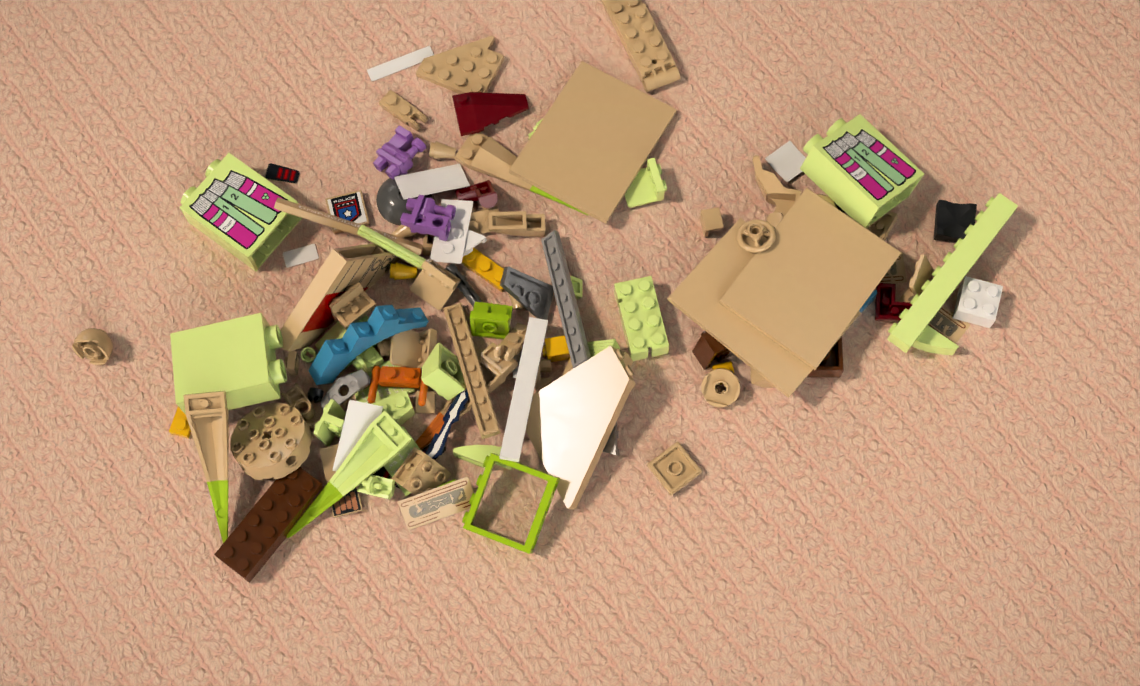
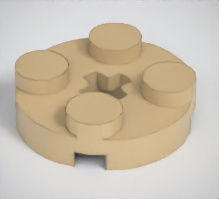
(711, 393)

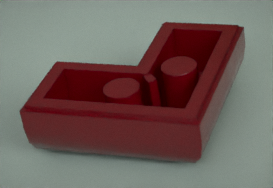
(482, 192)
(885, 306)

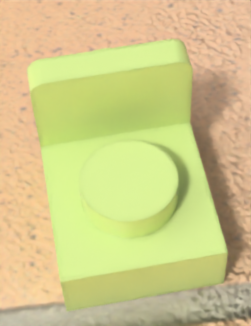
(368, 360)

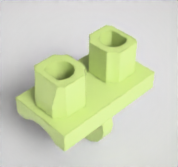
(378, 487)

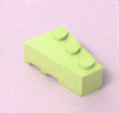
(397, 406)

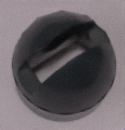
(315, 394)

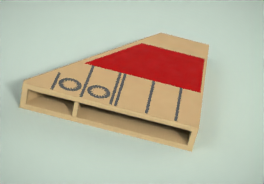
(339, 271)

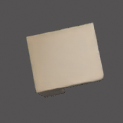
(710, 220)

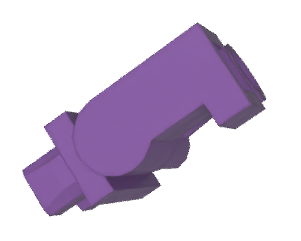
(398, 153)
(425, 217)

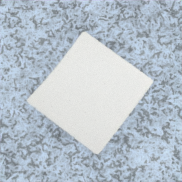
(786, 161)

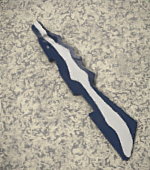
(452, 415)

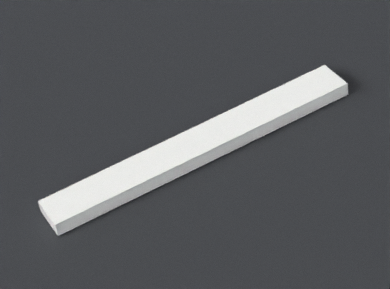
(523, 390)

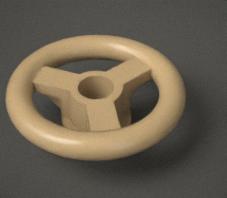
(755, 230)

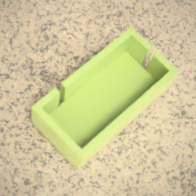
(641, 318)

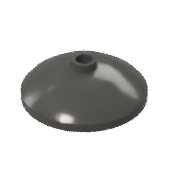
(391, 203)

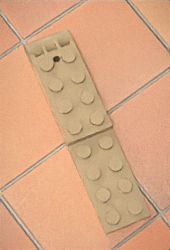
(642, 42)

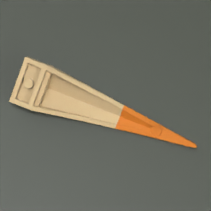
(494, 373)

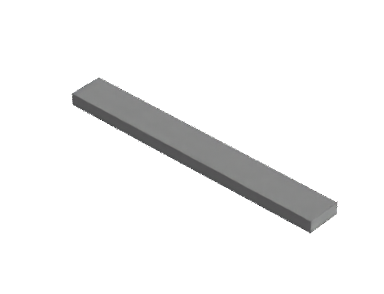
(565, 299)

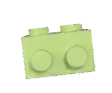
(646, 186)

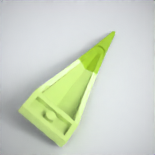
(376, 447)

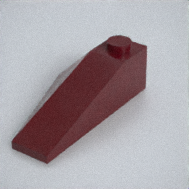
(481, 109)

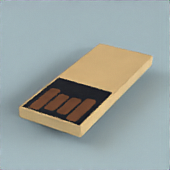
(350, 502)

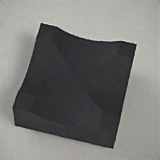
(953, 220)

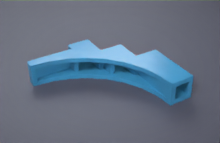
(360, 336)

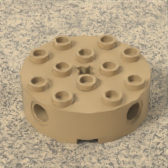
(271, 441)

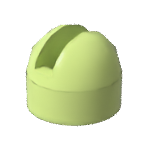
(306, 358)

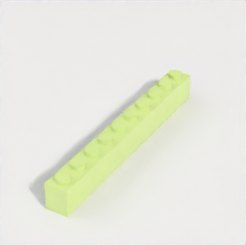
(952, 272)

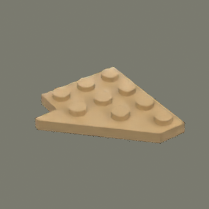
(464, 67)

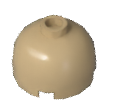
(93, 345)

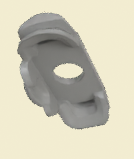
(355, 382)

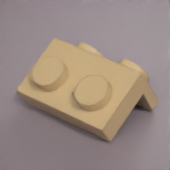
(480, 220)

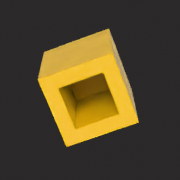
(556, 349)

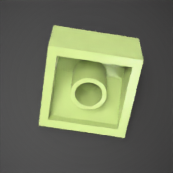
(443, 372)

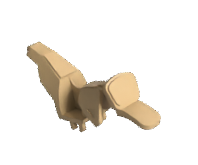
(774, 193)

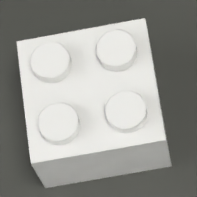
(977, 302)

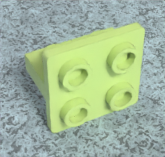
(330, 423)

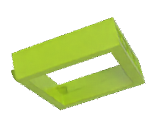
(540, 514)

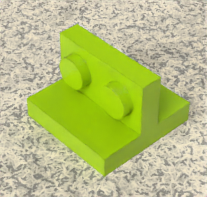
(490, 320)

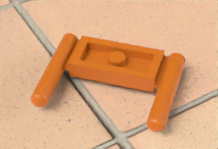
(397, 377)

